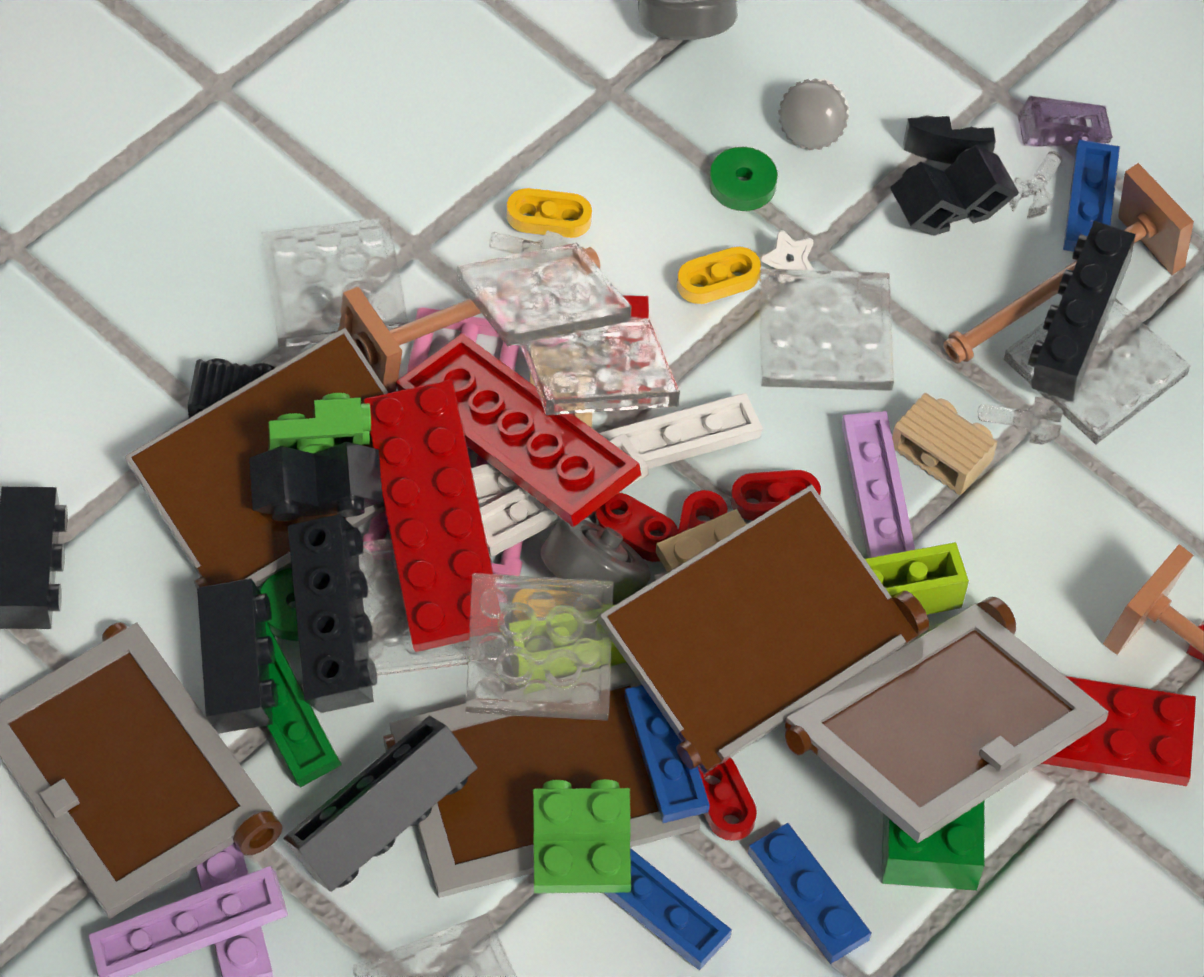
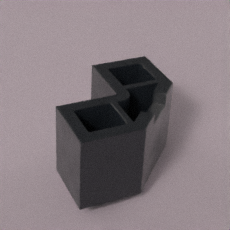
(970, 187)
(310, 484)

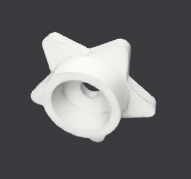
(786, 245)

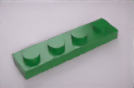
(297, 726)

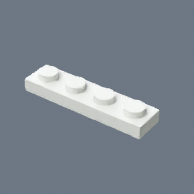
(522, 516)

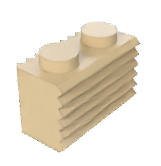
(944, 442)

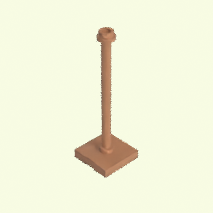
(1144, 211)
(383, 346)
(1154, 604)

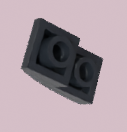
(937, 141)

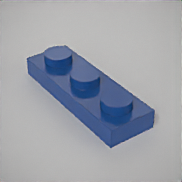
(1091, 189)
(675, 787)
(809, 893)
(672, 914)

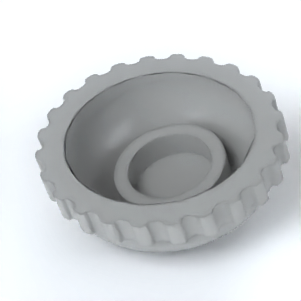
(813, 114)

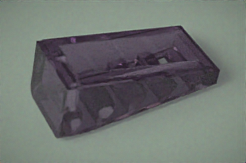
(1040, 131)

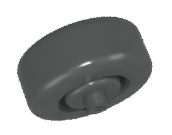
(687, 17)
(595, 554)

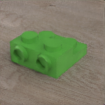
(334, 422)
(582, 838)

